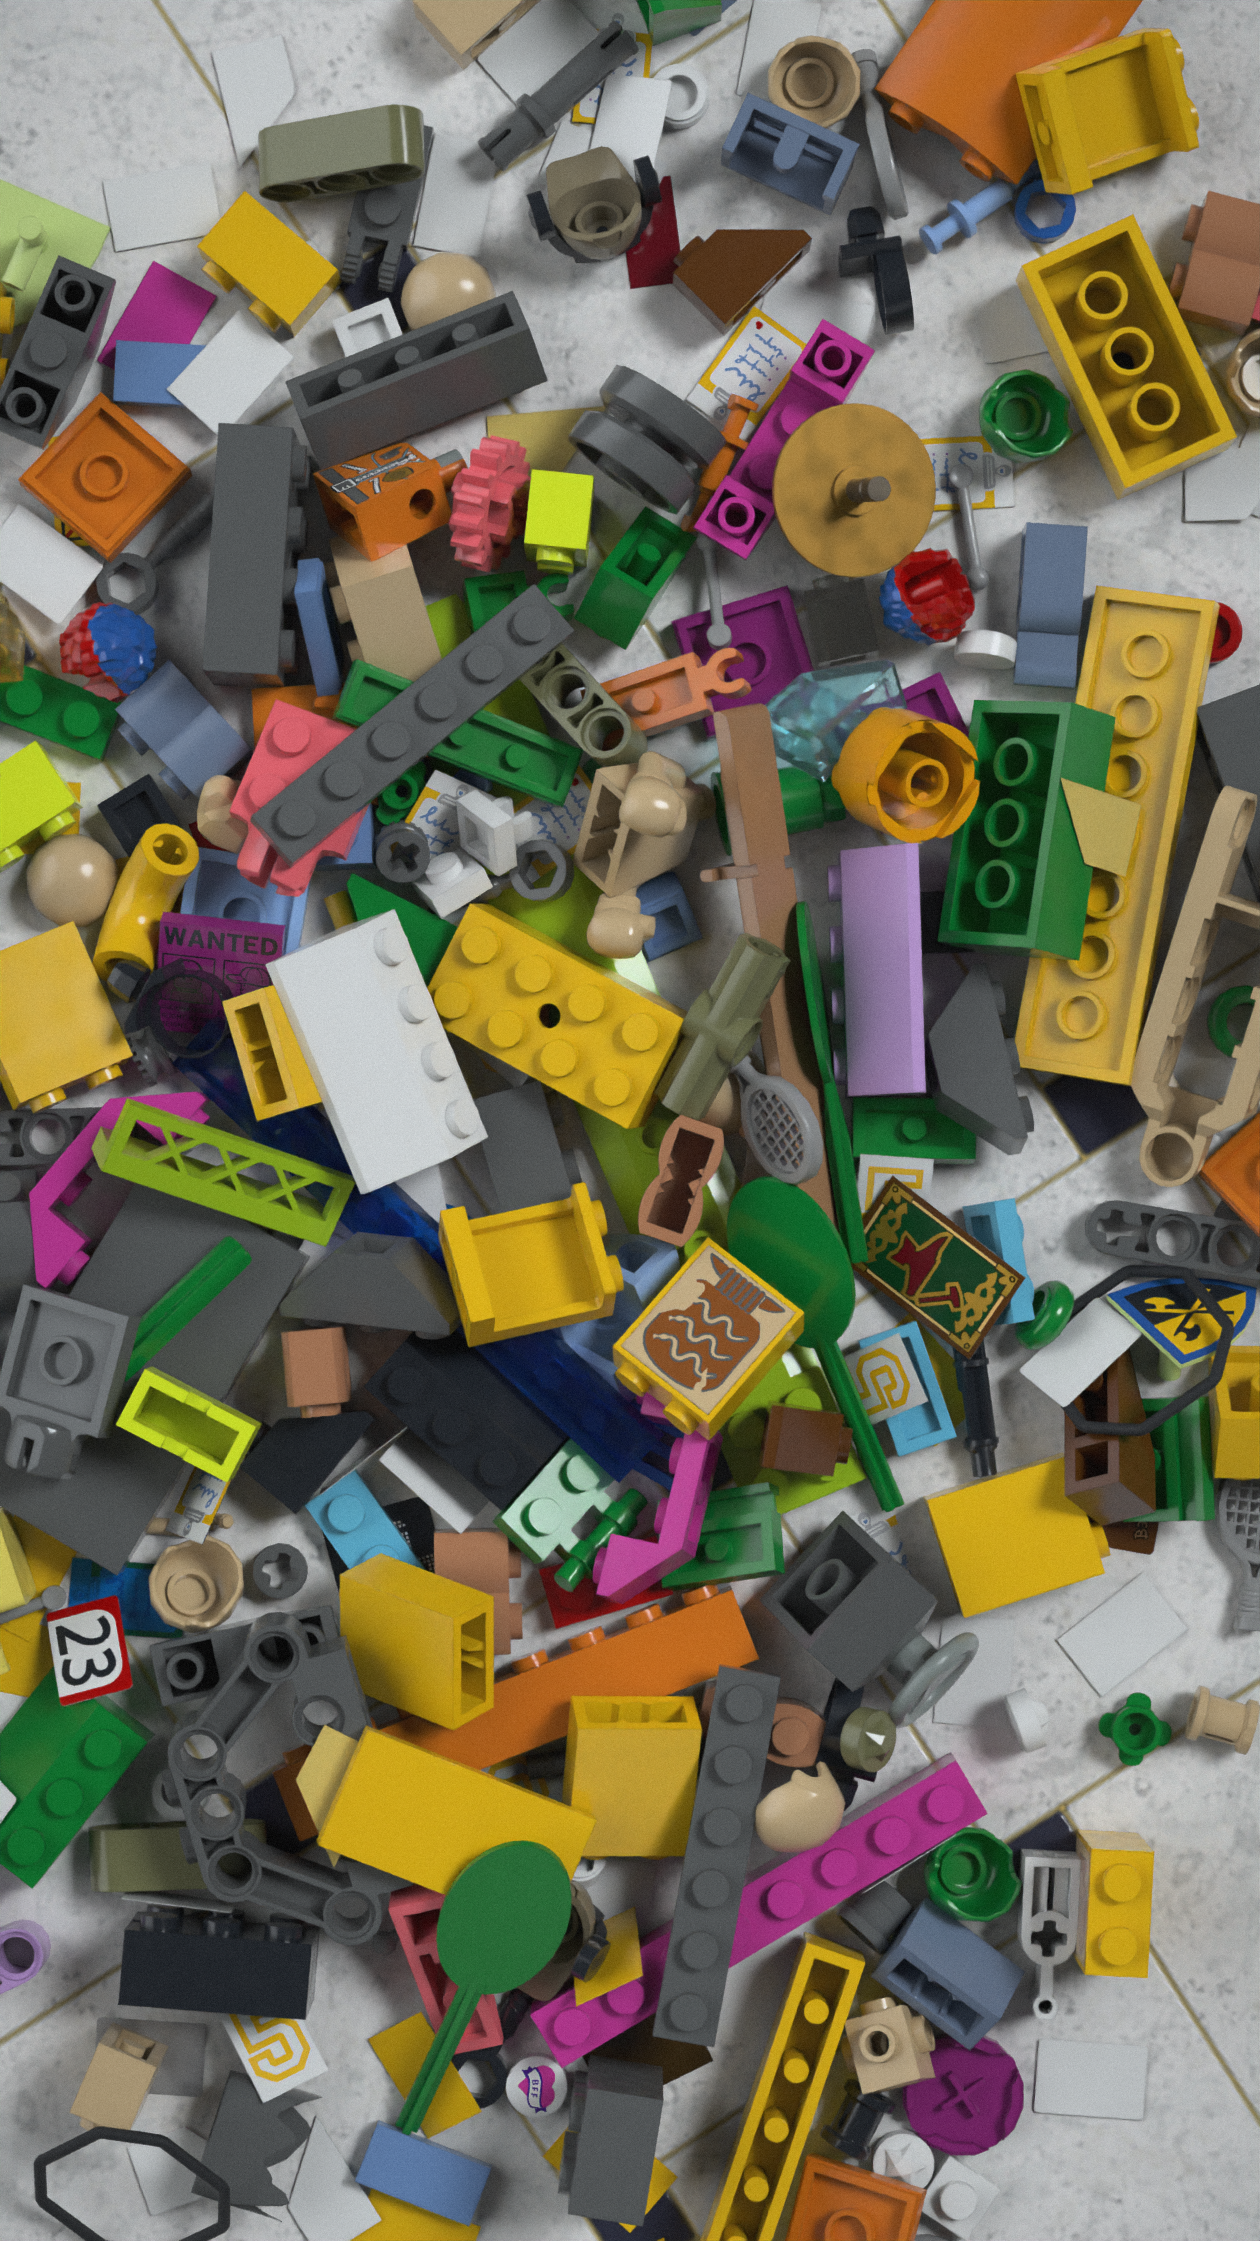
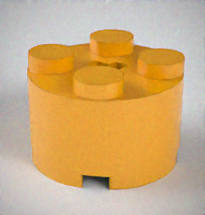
(907, 775)

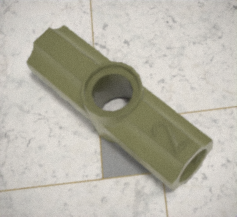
(722, 1026)

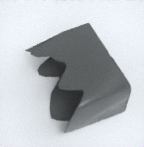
(250, 2139)

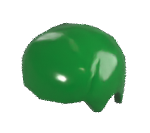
(1024, 417)
(972, 1876)

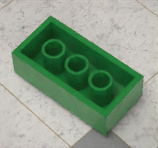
(1016, 859)

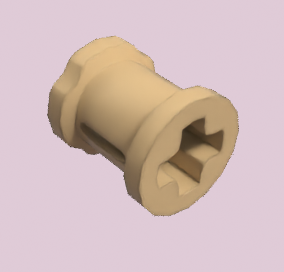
(1222, 1720)

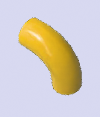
(145, 891)

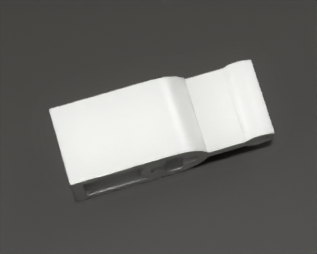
(1034, 1910)

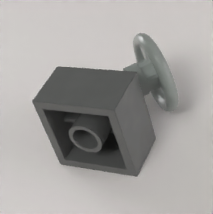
(867, 1618)

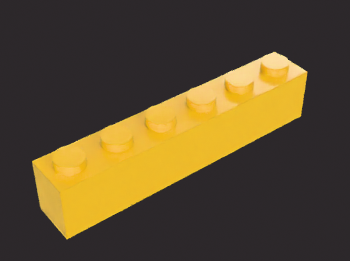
(785, 2091)

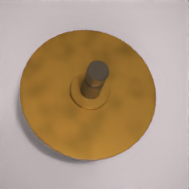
(853, 490)

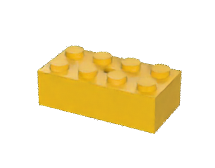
(1109, 300)
(610, 1032)

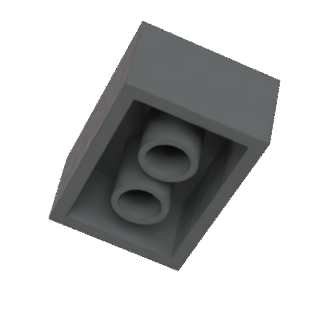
(617, 2129)

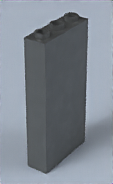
(141, 1257)

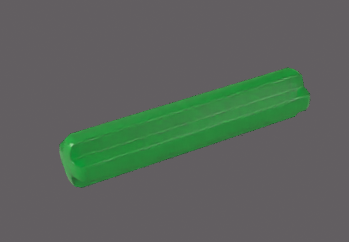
(187, 1300)

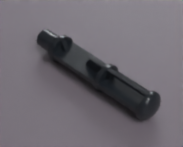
(975, 1388)

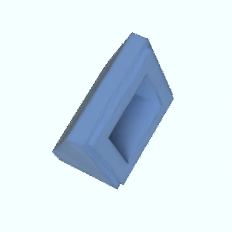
(675, 921)

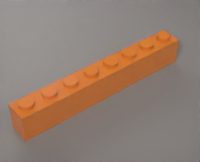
(532, 1703)

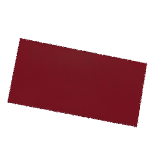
(652, 259)

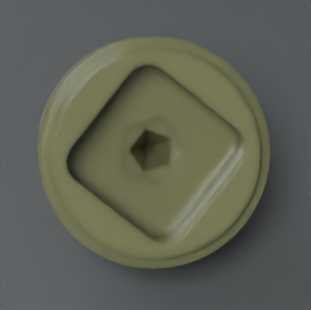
(868, 1739)

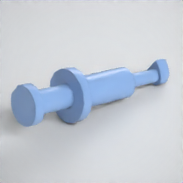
(966, 215)

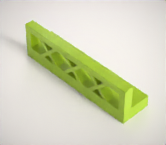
(220, 1185)

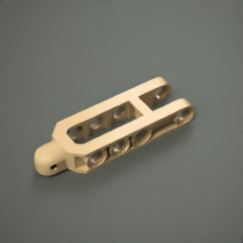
(1180, 1120)

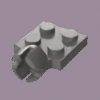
(62, 1378)

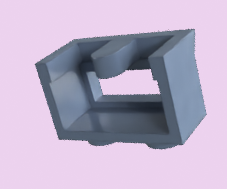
(789, 154)

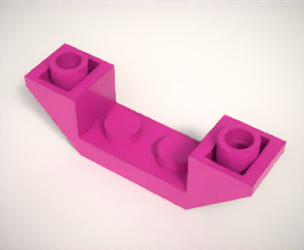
(818, 380)
(56, 1239)
(635, 1564)

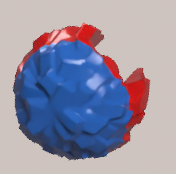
(927, 597)
(110, 649)

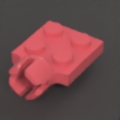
(285, 750)

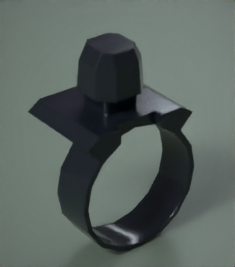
(871, 252)
(134, 983)
(839, 1707)

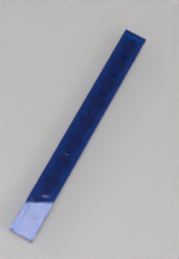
(535, 1362)

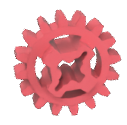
(490, 503)

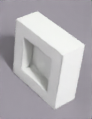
(366, 327)
(451, 882)
(958, 2196)

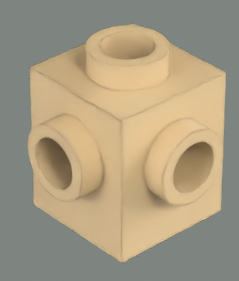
(908, 2055)

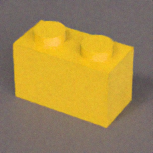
(267, 265)

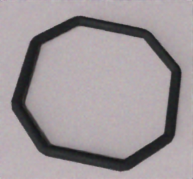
(1188, 1397)
(135, 2137)

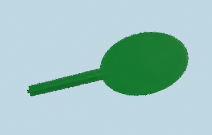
(836, 1130)
(801, 1255)
(492, 1936)

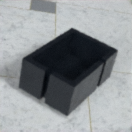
(219, 1963)

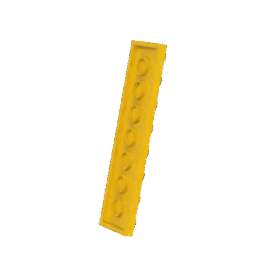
(1150, 671)

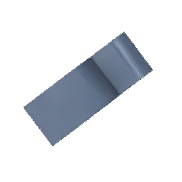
(1049, 604)

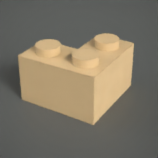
(384, 609)

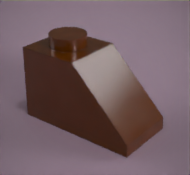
(736, 270)
(804, 1439)

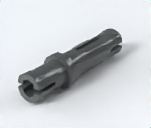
(557, 96)

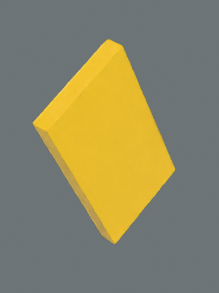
(436, 1815)

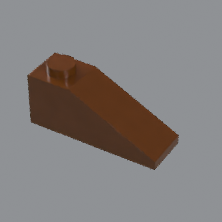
(1110, 1473)

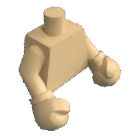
(633, 830)

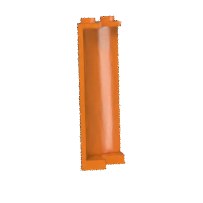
(962, 68)

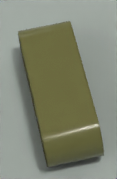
(341, 153)
(594, 716)
(152, 1857)

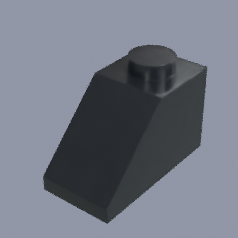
(302, 1453)

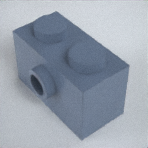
(948, 1974)

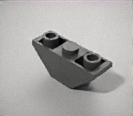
(55, 352)
(974, 1065)
(380, 1287)
(196, 1662)

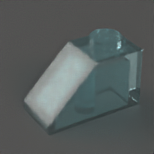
(824, 707)

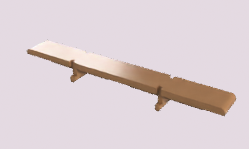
(769, 909)

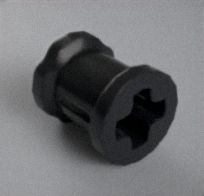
(857, 2120)

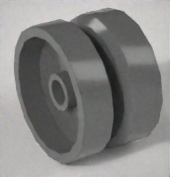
(647, 439)

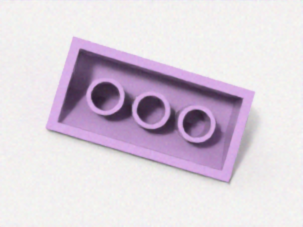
(879, 971)

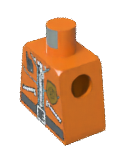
(388, 497)

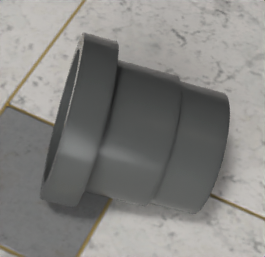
(875, 1915)

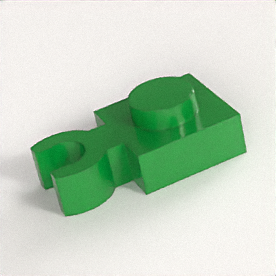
(492, 593)

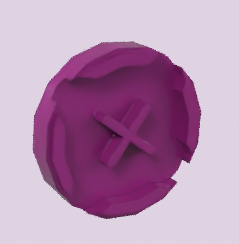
(969, 2101)

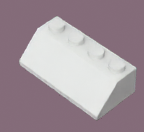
(377, 1051)

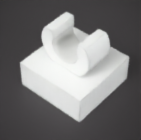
(491, 830)

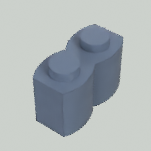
(182, 731)

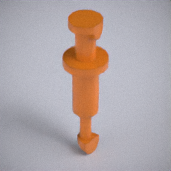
(712, 477)

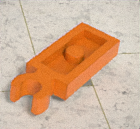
(673, 692)

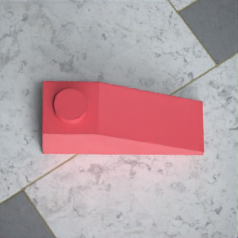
(415, 1918)

